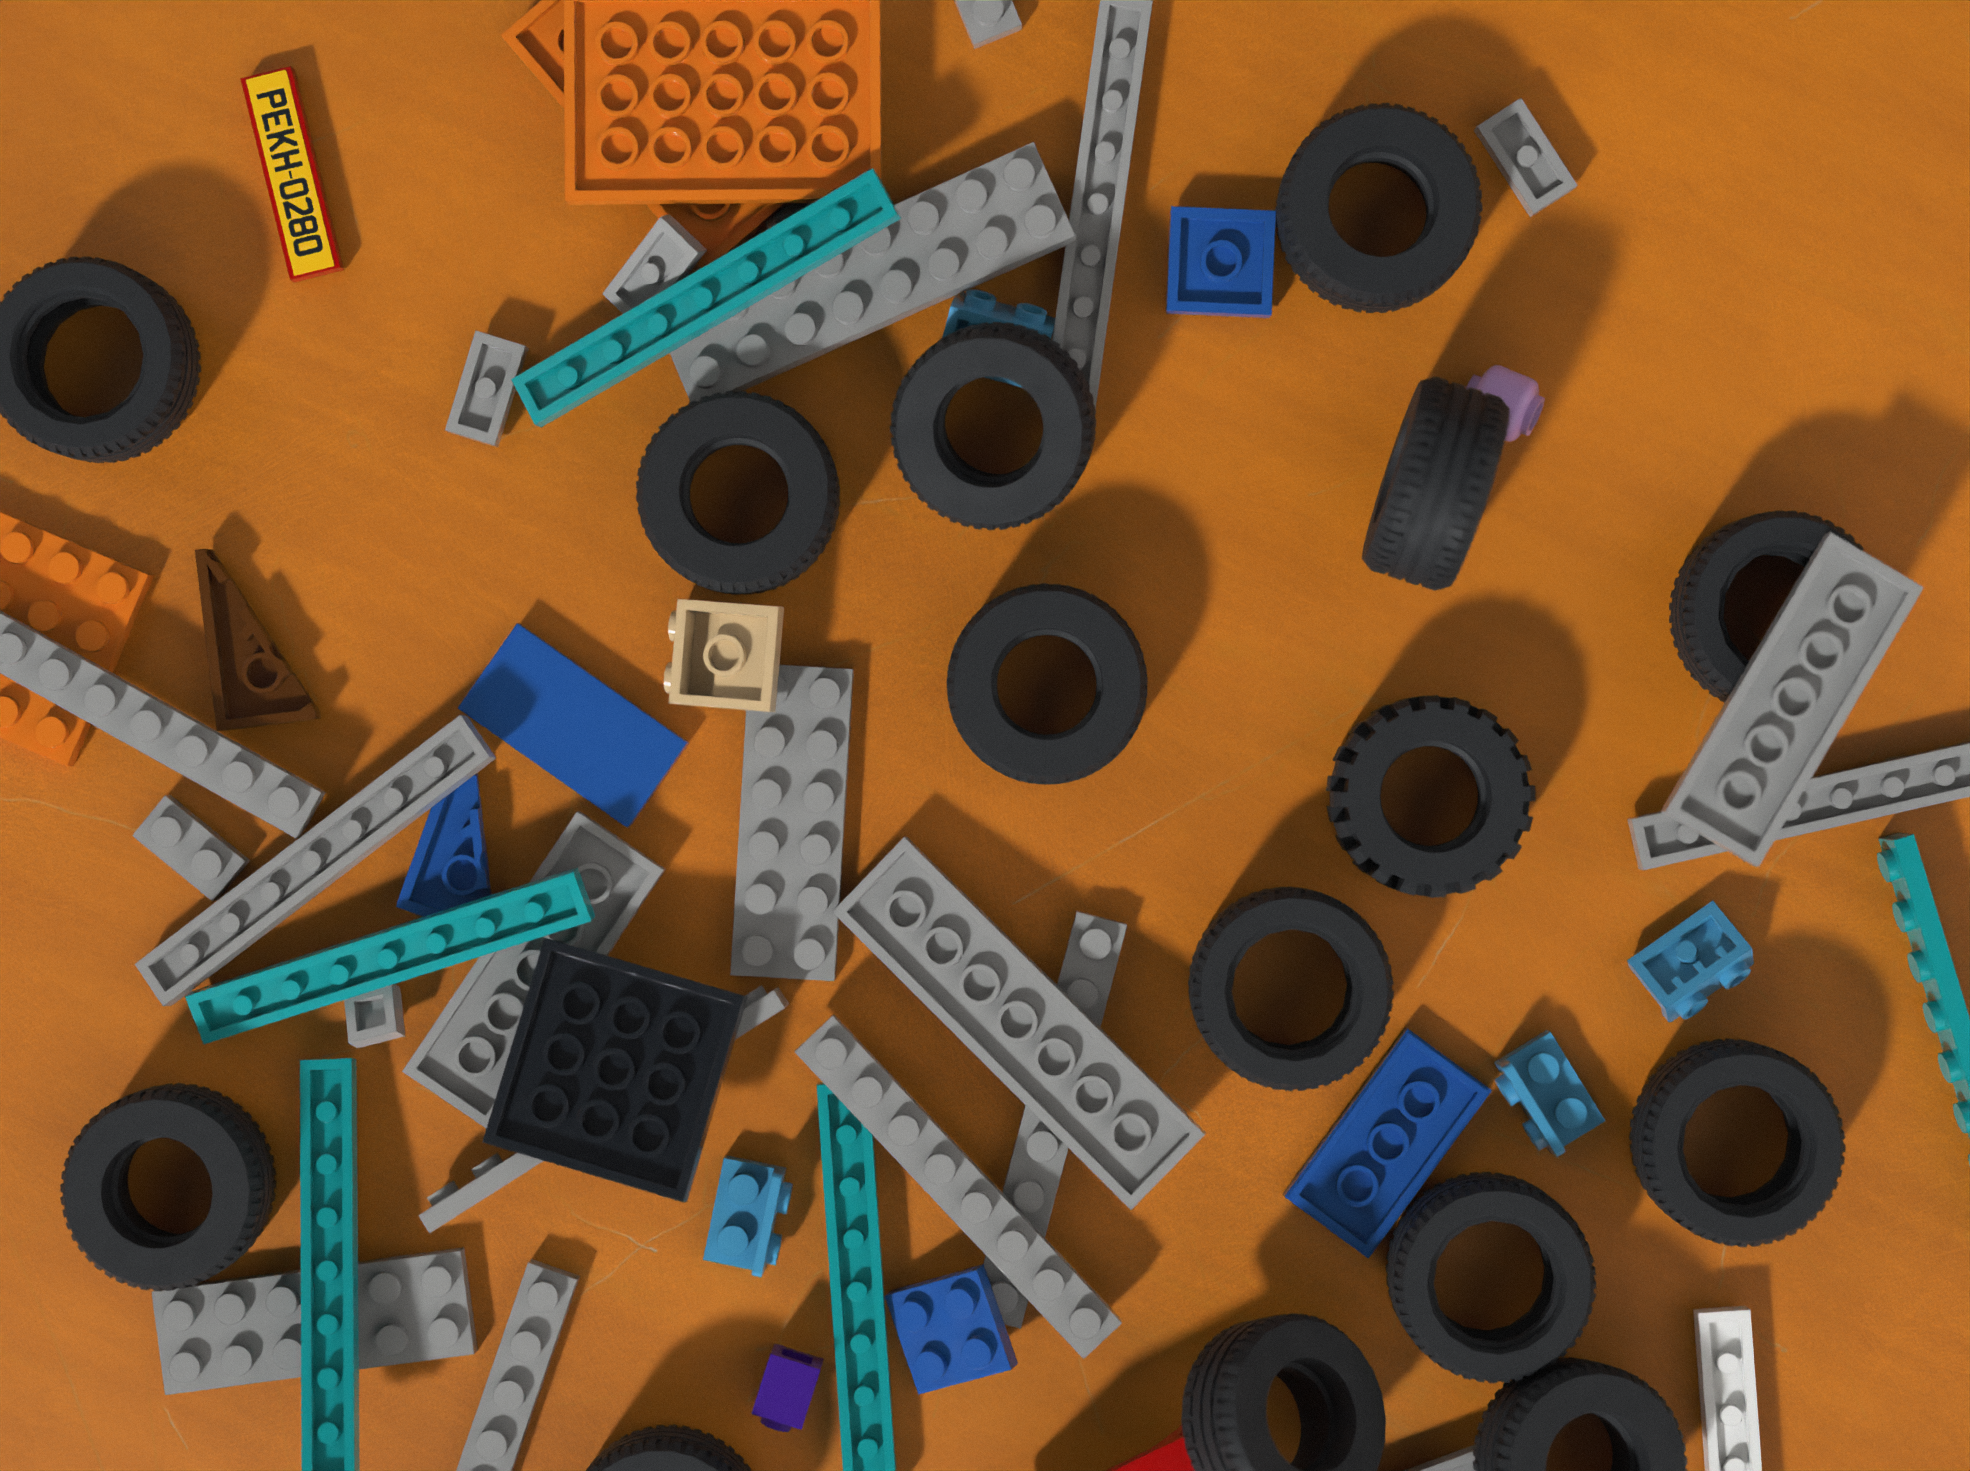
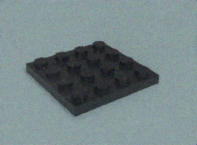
(615, 1070)

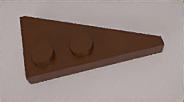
(246, 669)

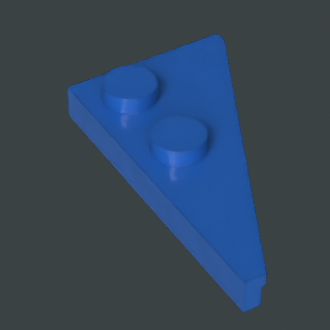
(450, 856)

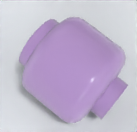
(1517, 392)

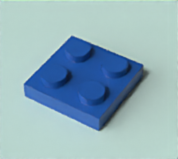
(1220, 262)
(951, 1329)

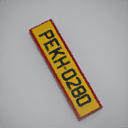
(292, 174)

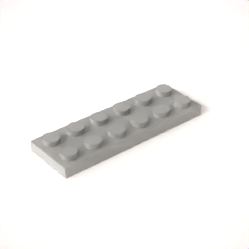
(1792, 699)
(793, 828)
(473, 1035)
(252, 1324)

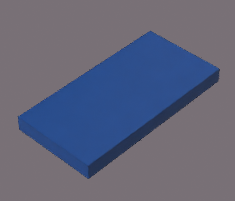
(573, 725)
(1387, 1142)

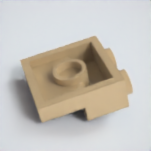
(724, 655)

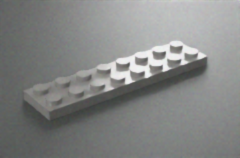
(937, 249)
(1019, 1023)

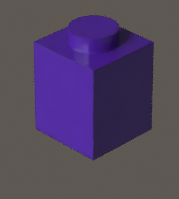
(786, 1388)

